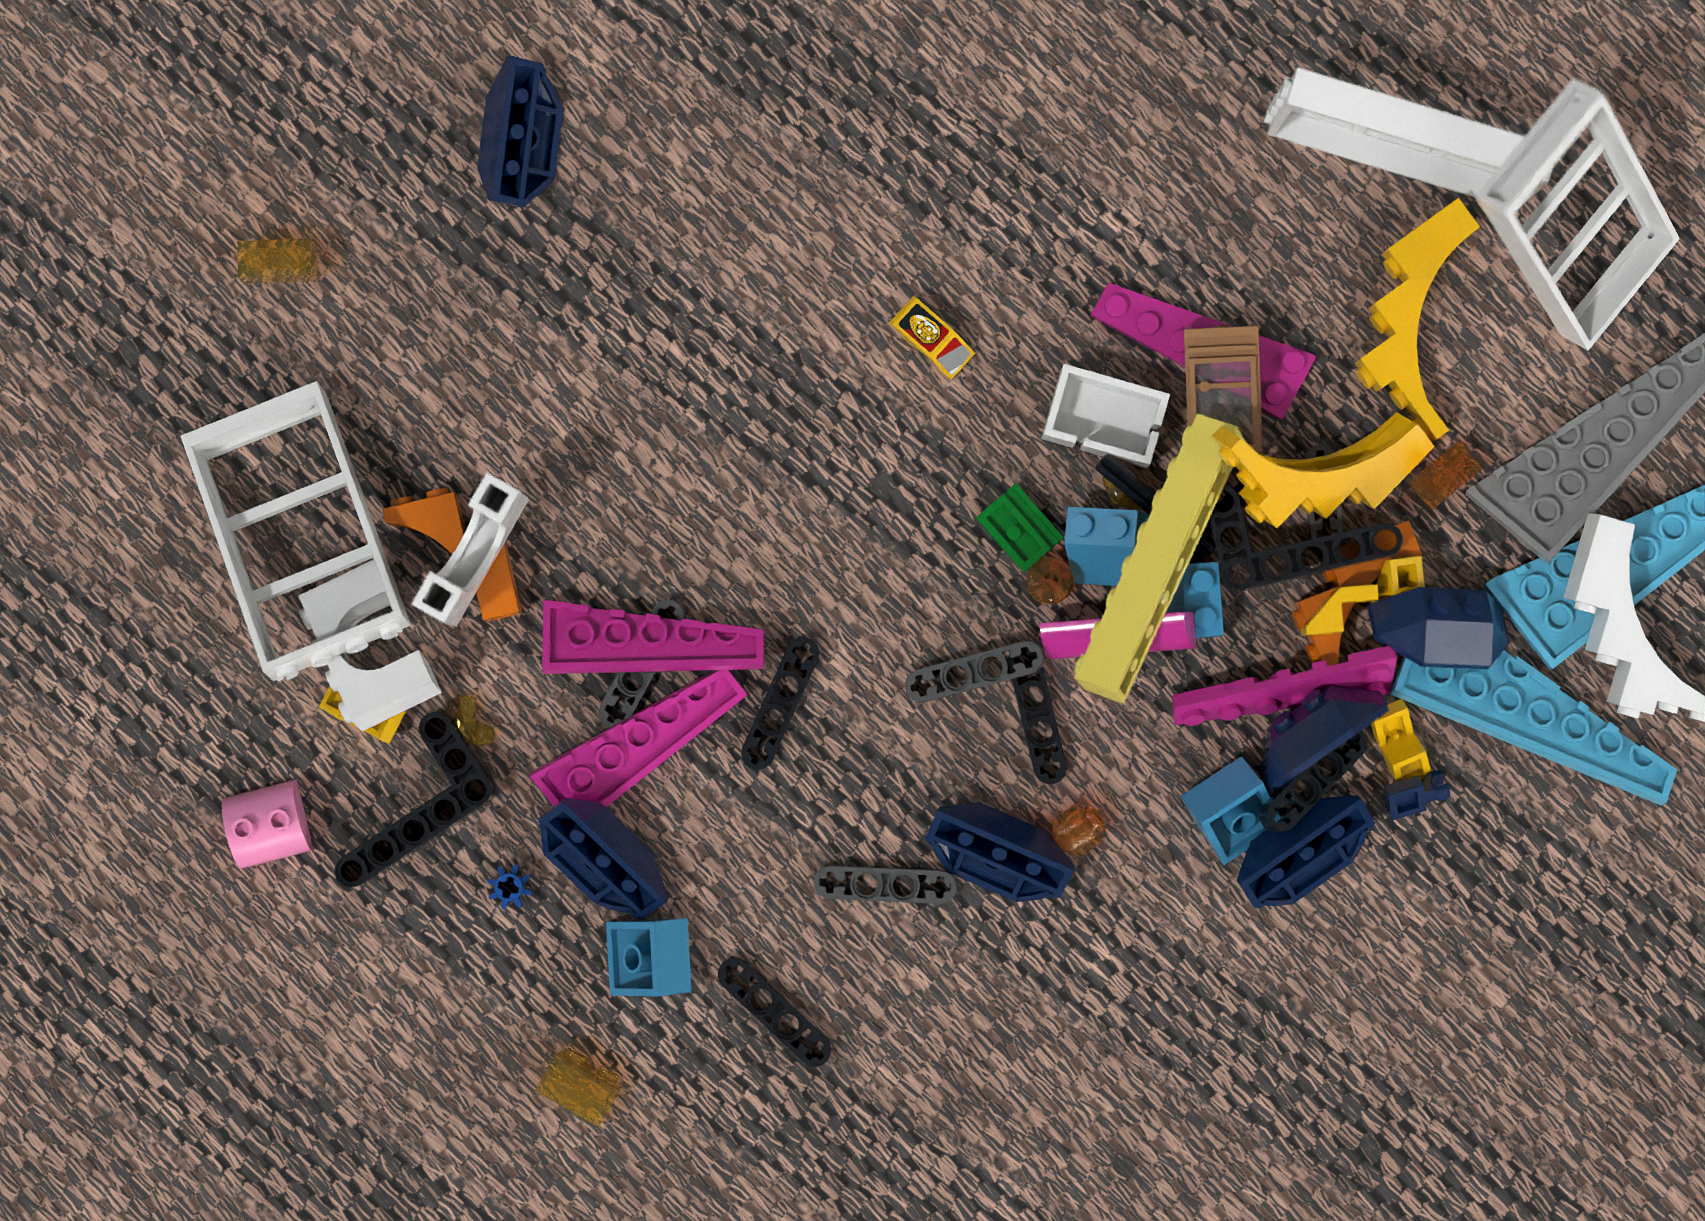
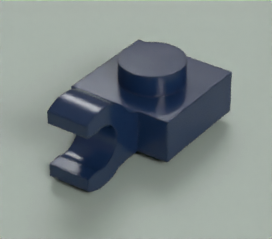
(1412, 794)

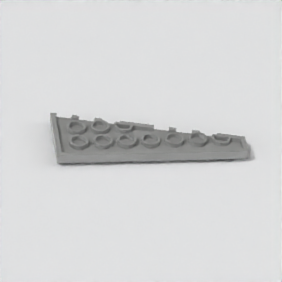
(1577, 468)

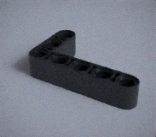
(1291, 553)
(427, 812)

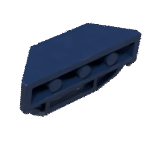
(519, 133)
(1441, 627)
(1316, 729)
(999, 852)
(602, 857)
(1295, 862)

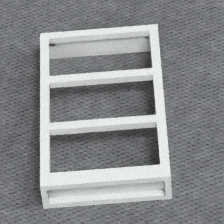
(1389, 133)
(1524, 170)
(249, 427)

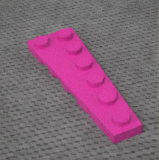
(1162, 330)
(616, 641)
(1284, 690)
(634, 747)

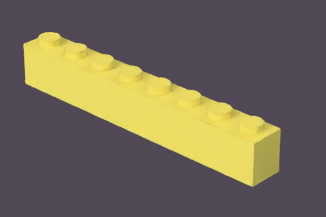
(1156, 563)

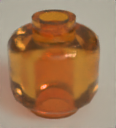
(1037, 585)
(1078, 829)

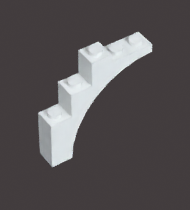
(1602, 587)

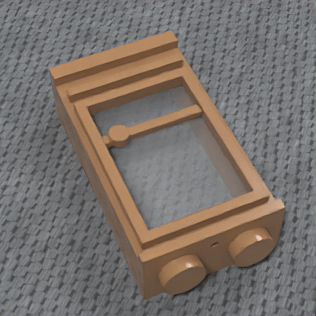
(1225, 377)

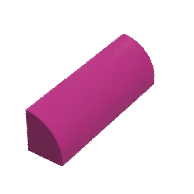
(1072, 638)

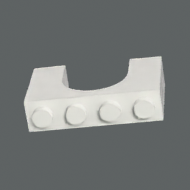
(450, 591)
(366, 694)

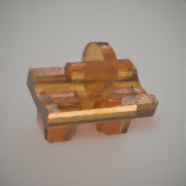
(1445, 475)

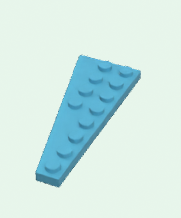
(1533, 593)
(1535, 715)

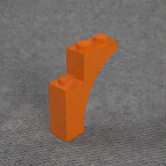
(443, 520)
(1327, 645)

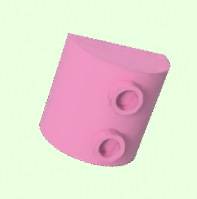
(266, 824)

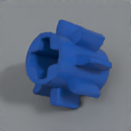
(518, 881)

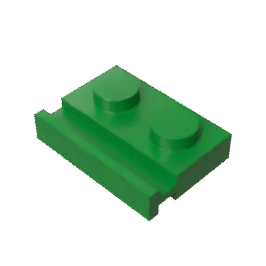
(1019, 527)

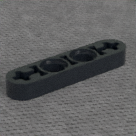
(775, 701)
(1032, 715)
(1317, 785)
(770, 1015)

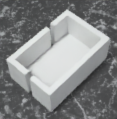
(1105, 416)

